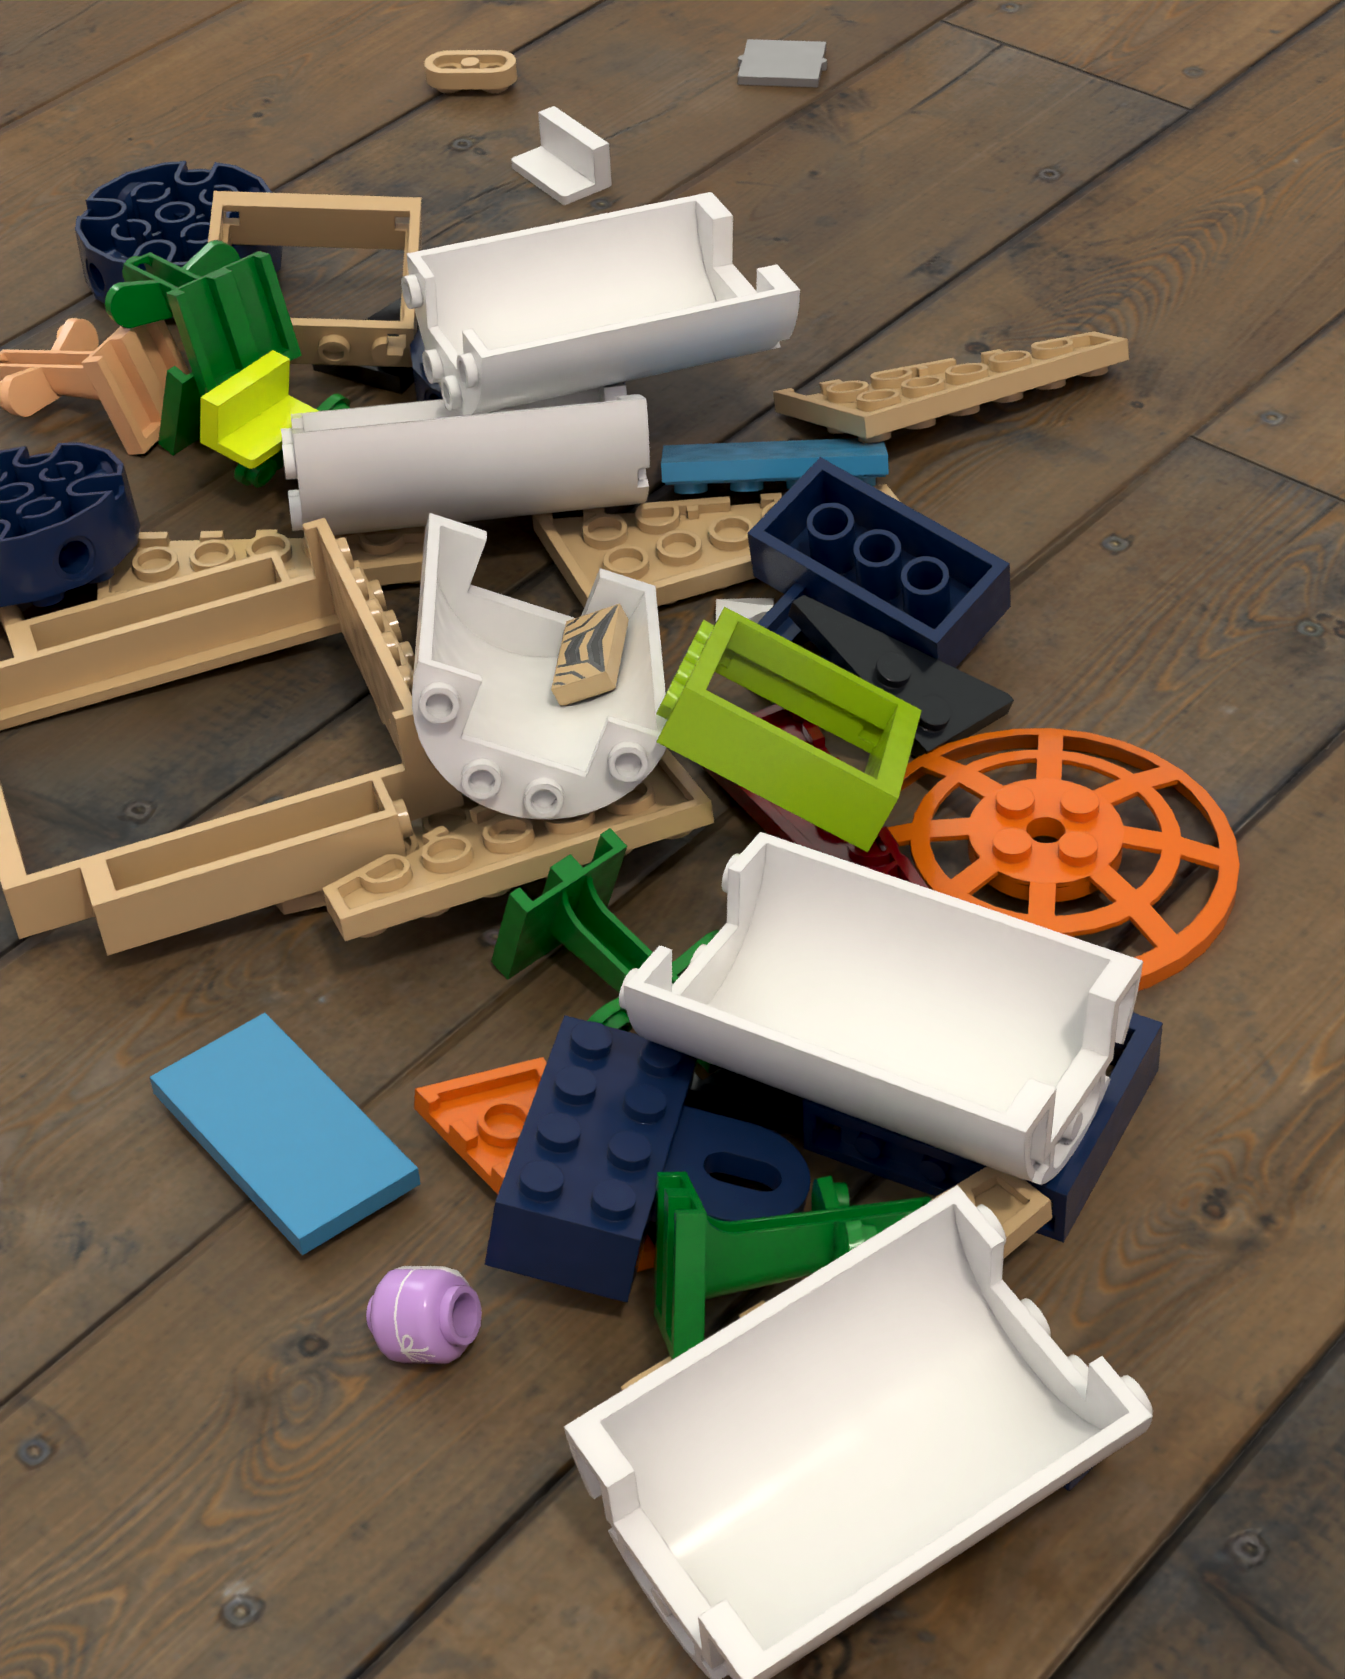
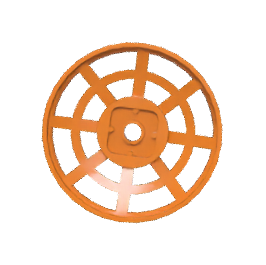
(1087, 835)

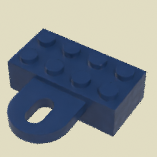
(877, 565)
(591, 1156)

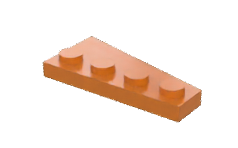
(485, 1117)

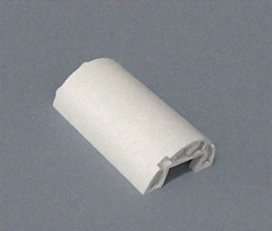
(591, 304)
(418, 458)
(488, 696)
(897, 1007)
(845, 1441)

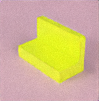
(249, 410)

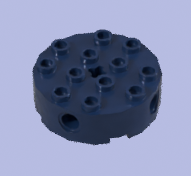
(157, 212)
(62, 521)

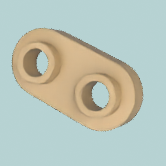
(471, 70)

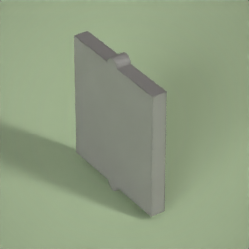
(782, 63)

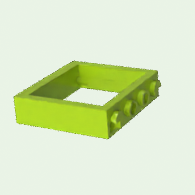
(770, 759)

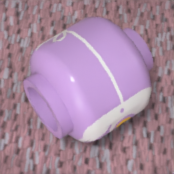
(424, 1314)

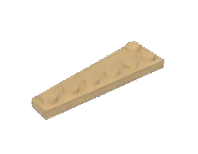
(384, 555)

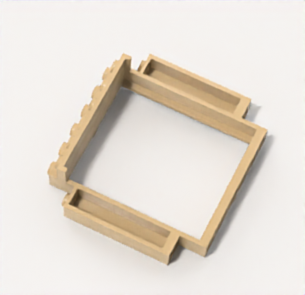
(253, 854)

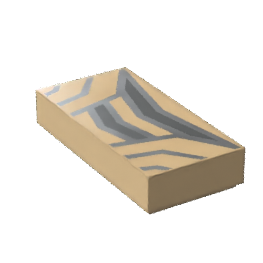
(590, 655)

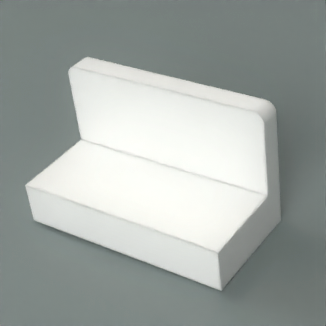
(568, 162)

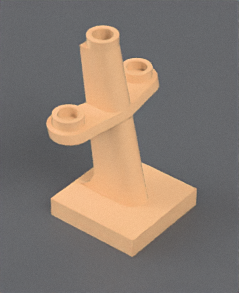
(121, 373)

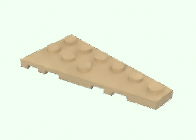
(922, 392)
(668, 544)

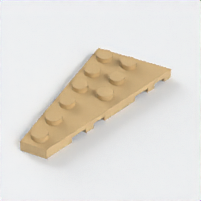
(508, 851)

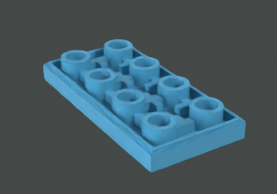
(751, 463)
(285, 1132)

